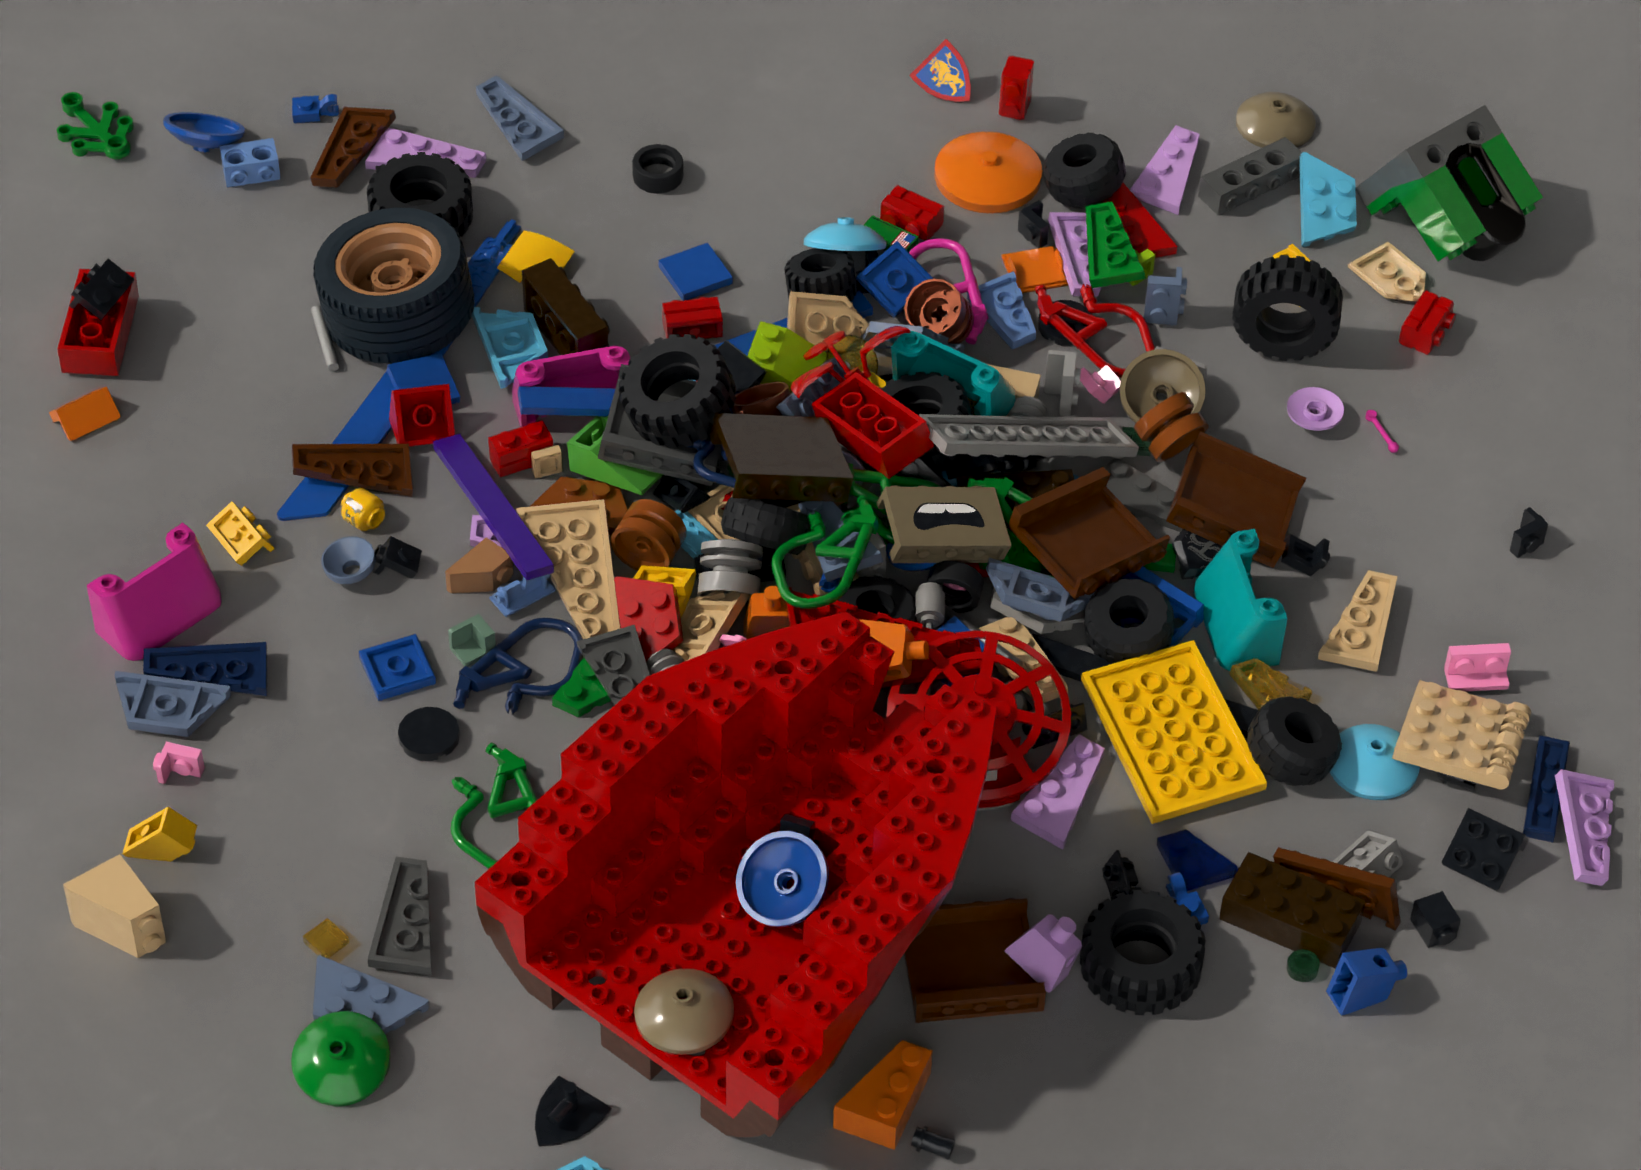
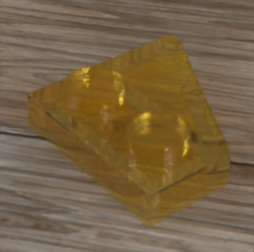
(1263, 683)

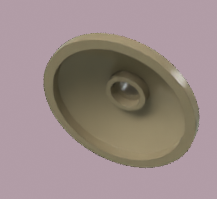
(1275, 116)
(1157, 373)
(687, 1023)

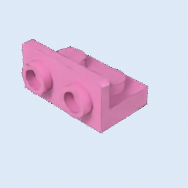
(1478, 667)

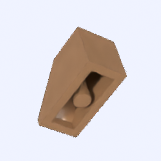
(480, 569)

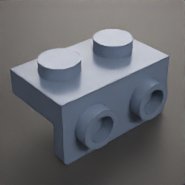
(1164, 299)

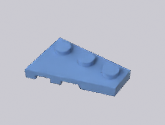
(1007, 310)

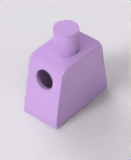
(1047, 950)

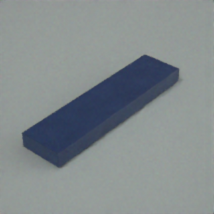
(1543, 796)

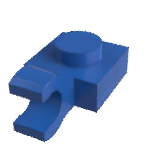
(311, 108)
(1191, 900)

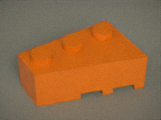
(885, 1096)

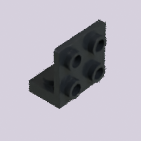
(1483, 849)

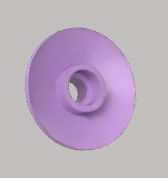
(1315, 408)

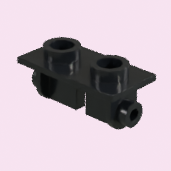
(1078, 725)
(1120, 875)

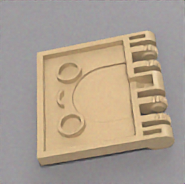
(1462, 735)

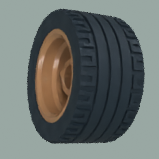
(394, 285)

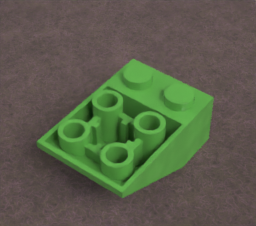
(584, 460)

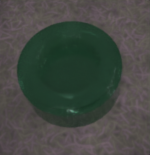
(1302, 965)

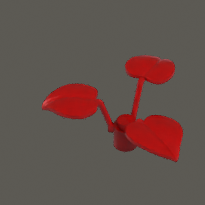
(803, 381)

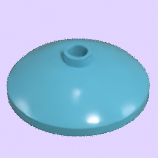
(845, 236)
(1367, 763)

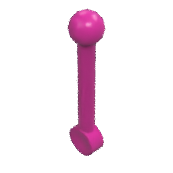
(1371, 416)

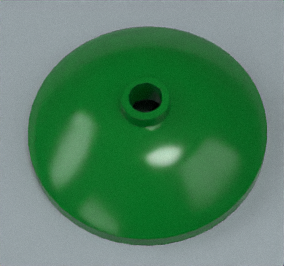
(343, 1076)

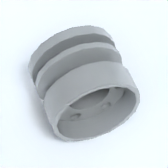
(730, 564)

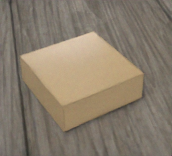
(546, 461)

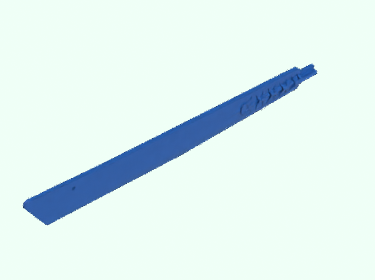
(371, 420)

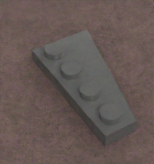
(616, 660)
(404, 921)

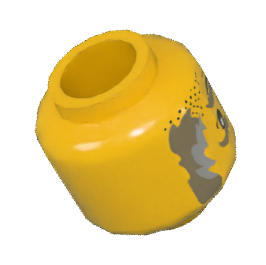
(362, 509)

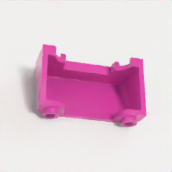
(576, 370)
(158, 600)

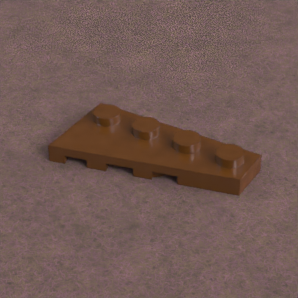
(349, 142)
(359, 465)
(1375, 889)

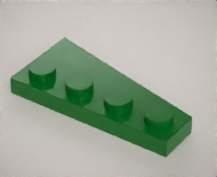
(1109, 248)

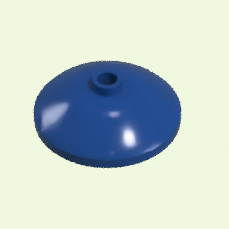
(203, 130)
(765, 875)

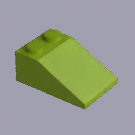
(782, 353)

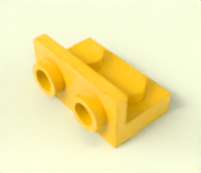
(238, 532)

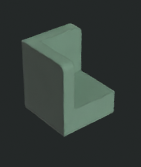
(471, 640)

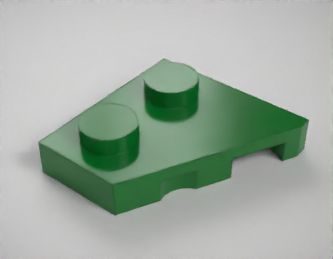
(580, 692)

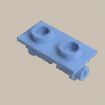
(521, 594)

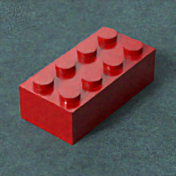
(96, 344)
(874, 425)

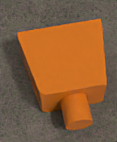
(765, 613)
(900, 640)

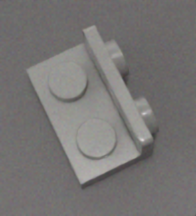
(1372, 854)

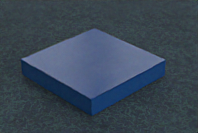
(695, 271)
(893, 278)
(422, 372)
(397, 667)

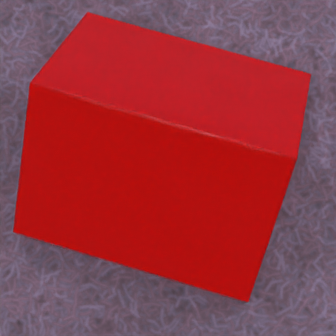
(421, 414)

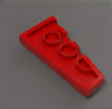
(1140, 225)

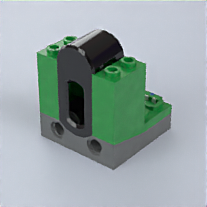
(1458, 189)

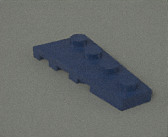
(235, 665)

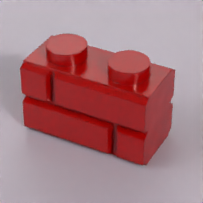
(1016, 87)
(912, 212)
(693, 317)
(1427, 322)
(512, 449)

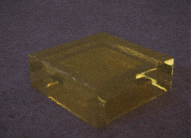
(325, 939)

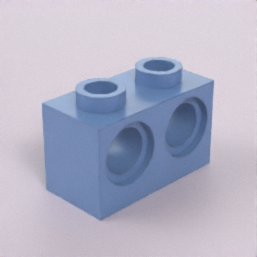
(250, 162)

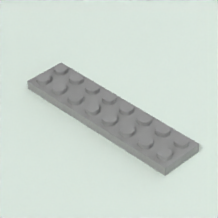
(1028, 436)

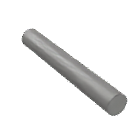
(325, 339)

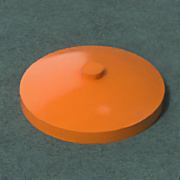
(988, 172)

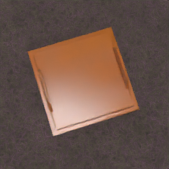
(1036, 268)

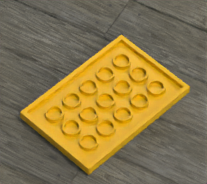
(1173, 731)

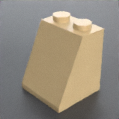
(116, 908)

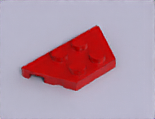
(653, 611)

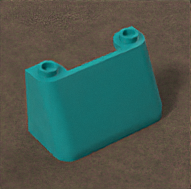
(980, 381)
(1233, 617)

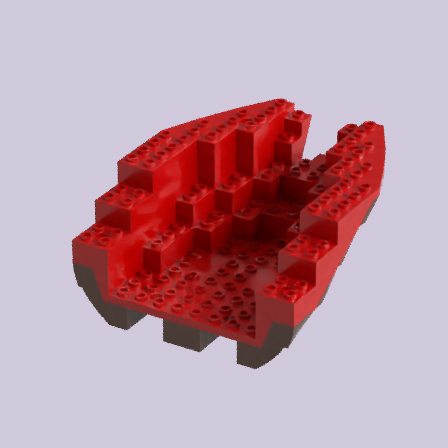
(662, 797)

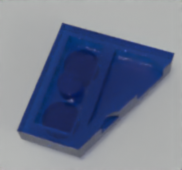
(1194, 860)

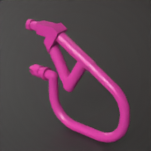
(969, 285)

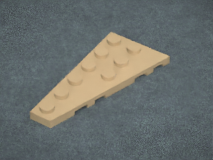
(579, 548)

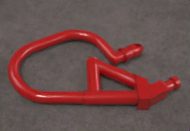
(1052, 314)

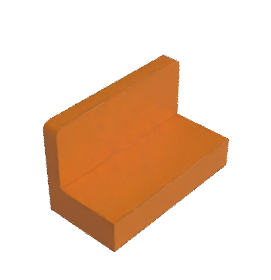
(86, 413)

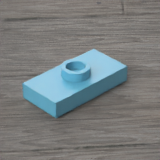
(695, 534)

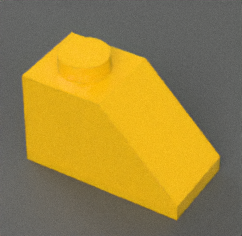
(161, 837)

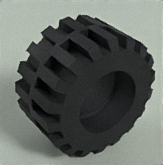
(821, 273)

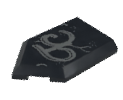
(1193, 553)

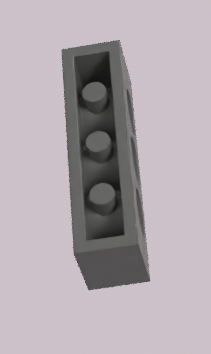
(1250, 176)

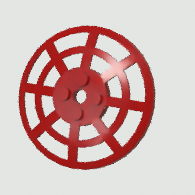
(1001, 697)

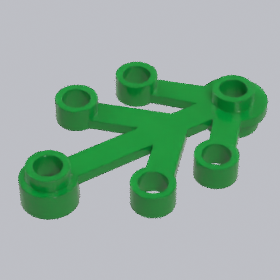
(112, 145)

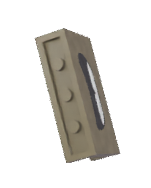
(945, 524)

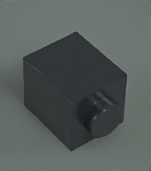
(1435, 919)

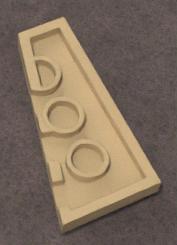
(1363, 624)
(1012, 628)

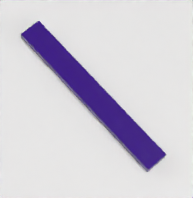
(493, 507)

